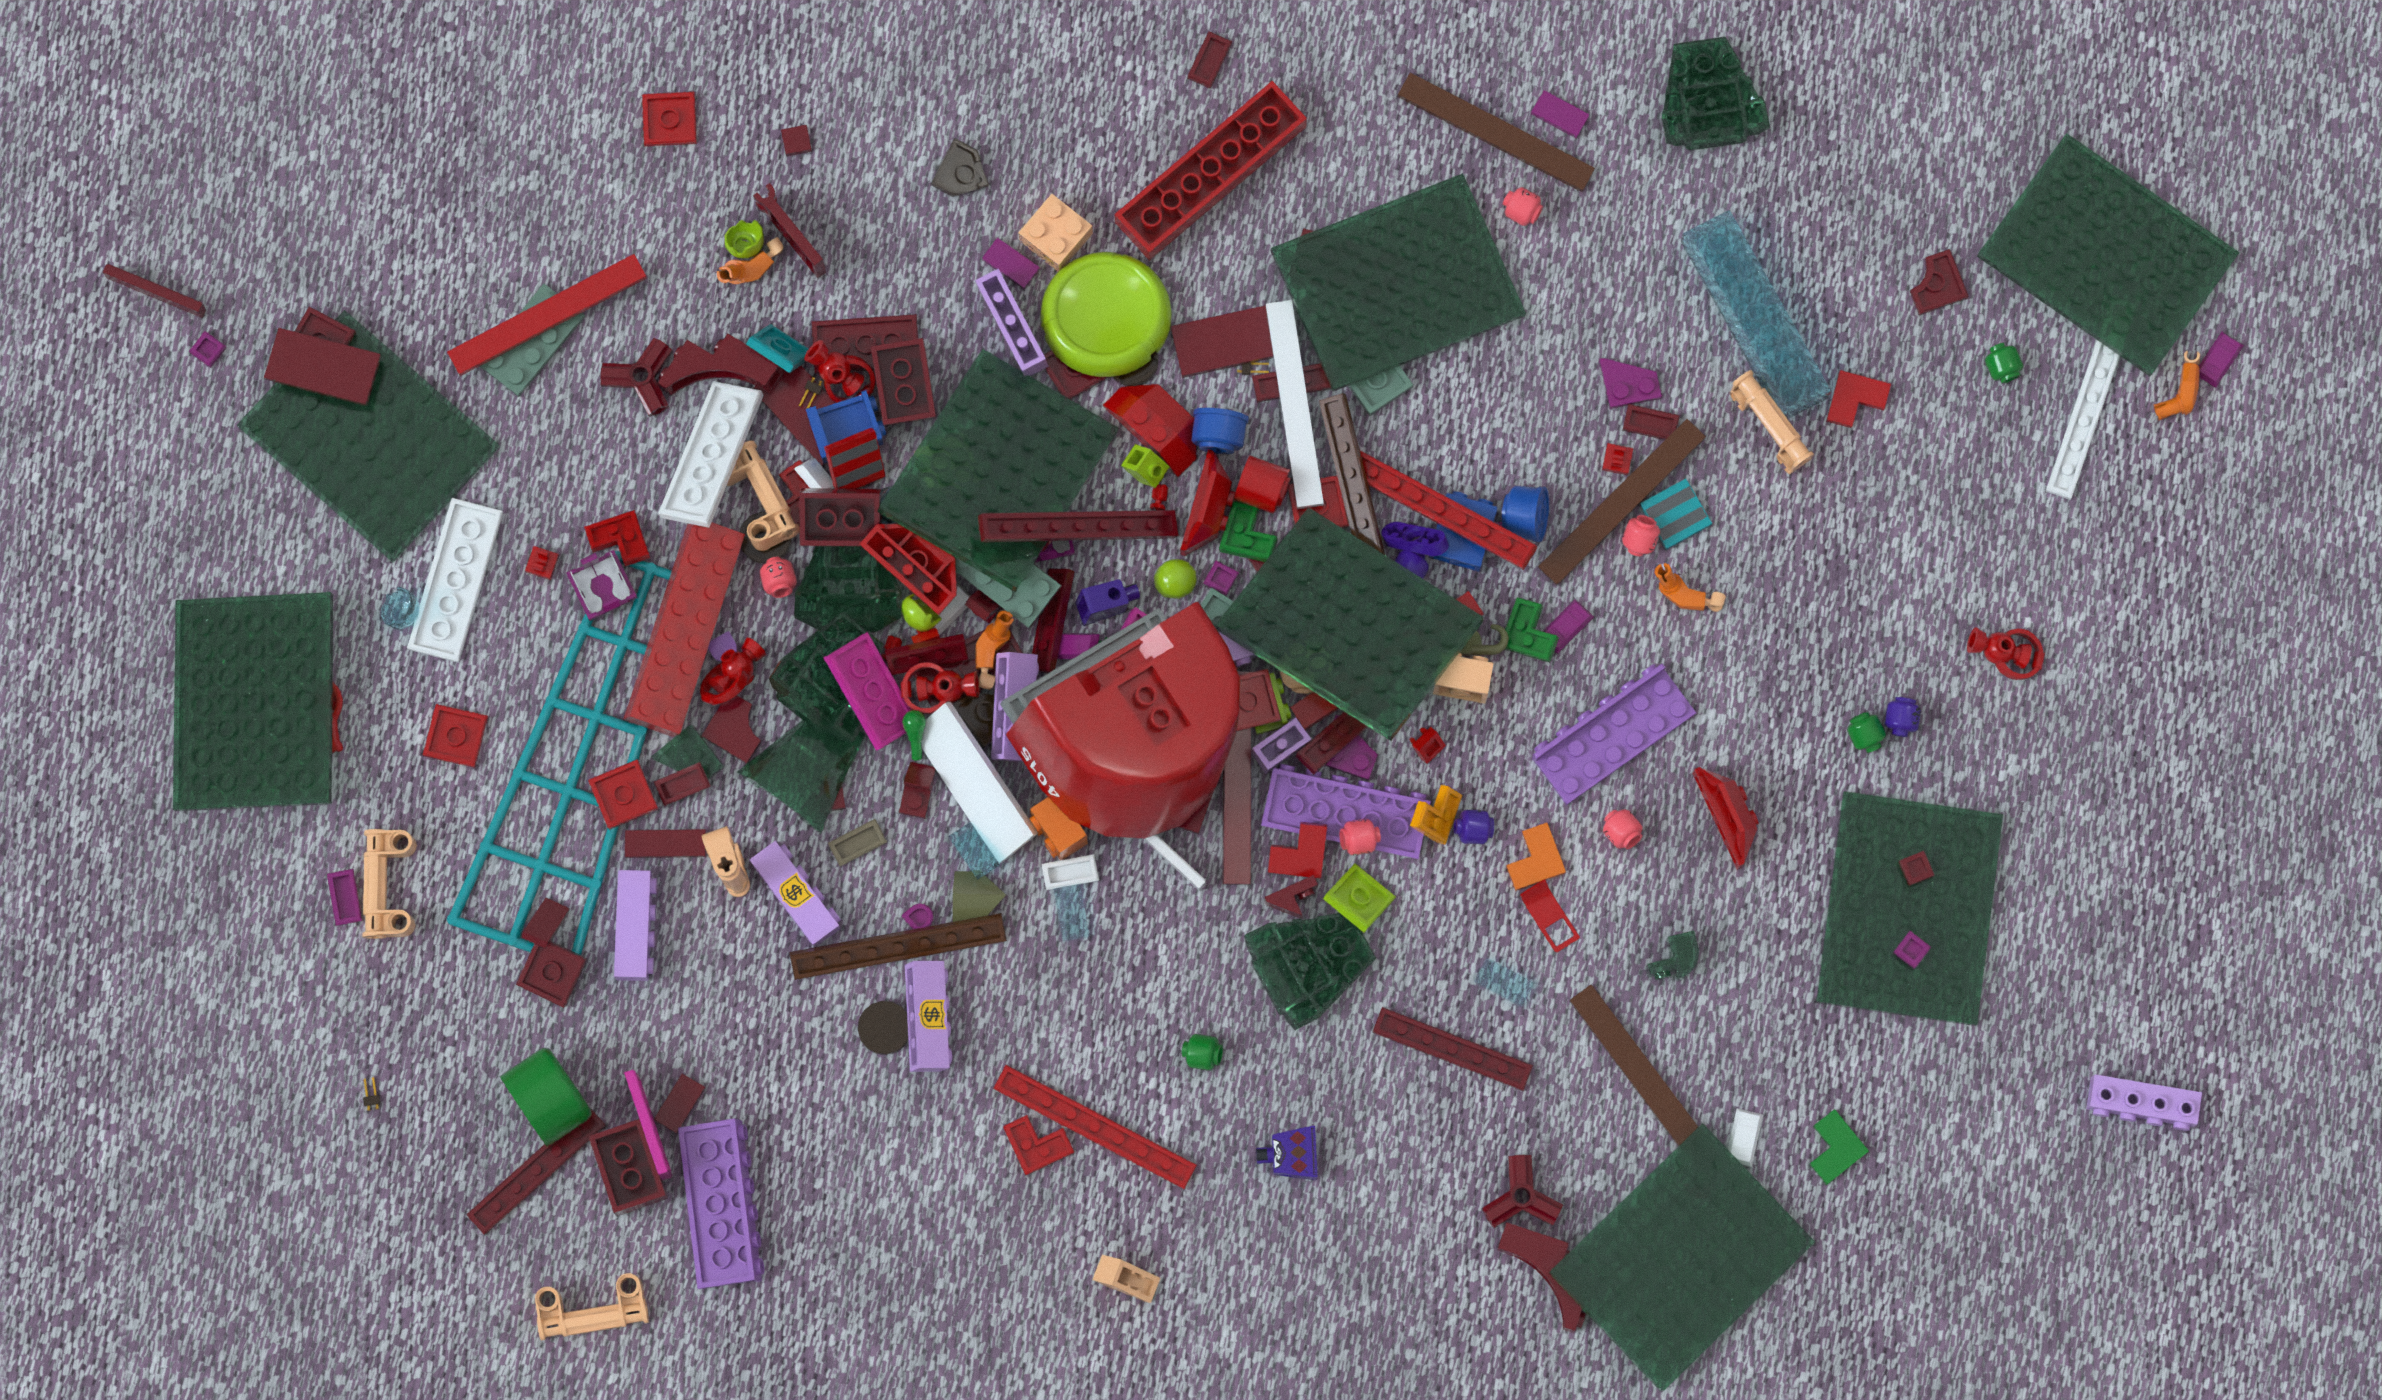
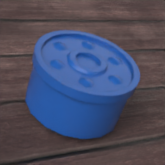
(1219, 430)
(1526, 512)

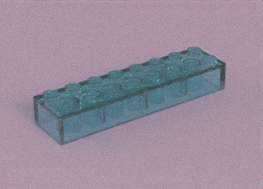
(1755, 314)

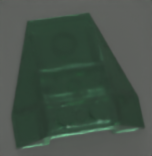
(847, 582)

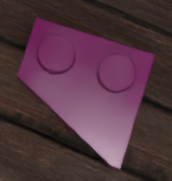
(1628, 383)
(1355, 759)

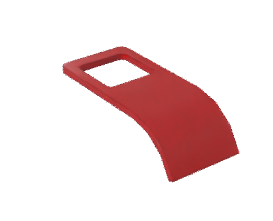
(1546, 911)

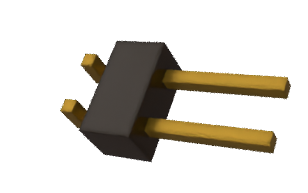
(1246, 368)
(813, 388)
(371, 1100)

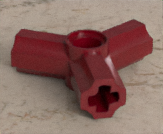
(648, 391)
(1521, 1179)

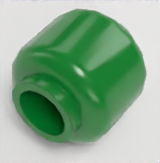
(2004, 363)
(1866, 732)
(1202, 1052)

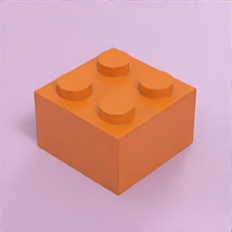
(1061, 834)

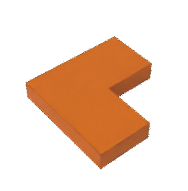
(1543, 859)

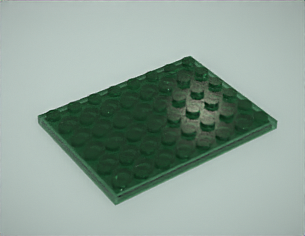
(2108, 254)
(1398, 282)
(996, 450)
(379, 463)
(1349, 623)
(253, 702)
(1876, 908)
(1681, 1257)

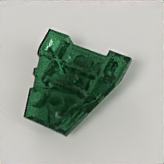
(1710, 97)
(810, 688)
(1308, 963)

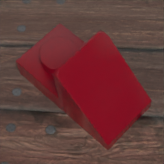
(983, 606)
(917, 790)
(1285, 900)

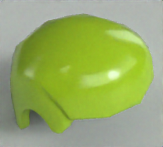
(742, 231)
(1175, 579)
(918, 614)

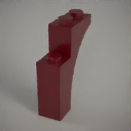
(730, 360)
(1543, 1254)

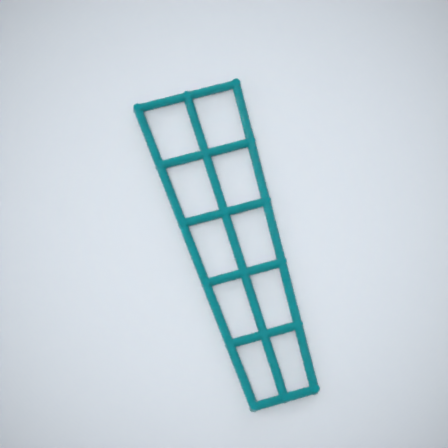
(567, 790)

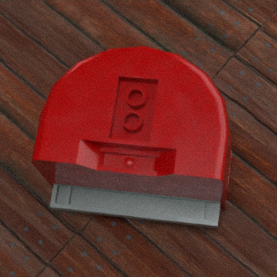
(1133, 725)

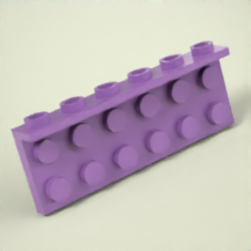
(1612, 733)
(1333, 802)
(720, 1203)

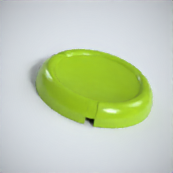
(1105, 314)

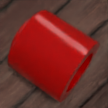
(1262, 484)

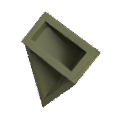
(974, 897)

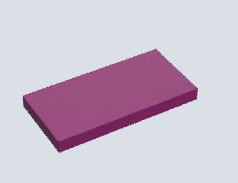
(869, 689)
(648, 1124)

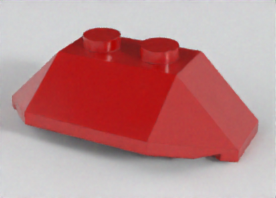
(1156, 422)
(1209, 506)
(915, 563)
(1729, 812)

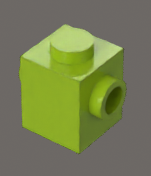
(1145, 466)

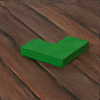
(1240, 537)
(1522, 633)
(1843, 1150)

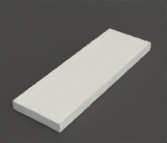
(711, 454)
(455, 580)
(975, 783)

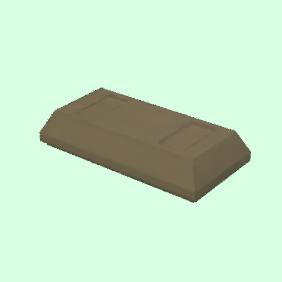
(857, 842)

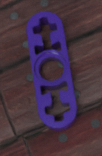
(1430, 541)

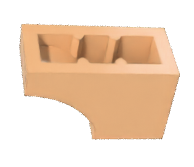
(1126, 1278)

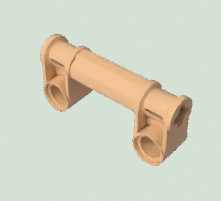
(1751, 394)
(770, 498)
(380, 846)
(727, 861)
(592, 1318)

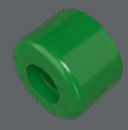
(546, 1095)

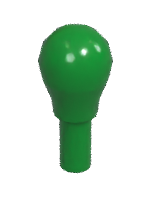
(914, 725)

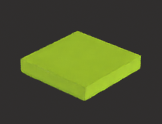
(1359, 897)

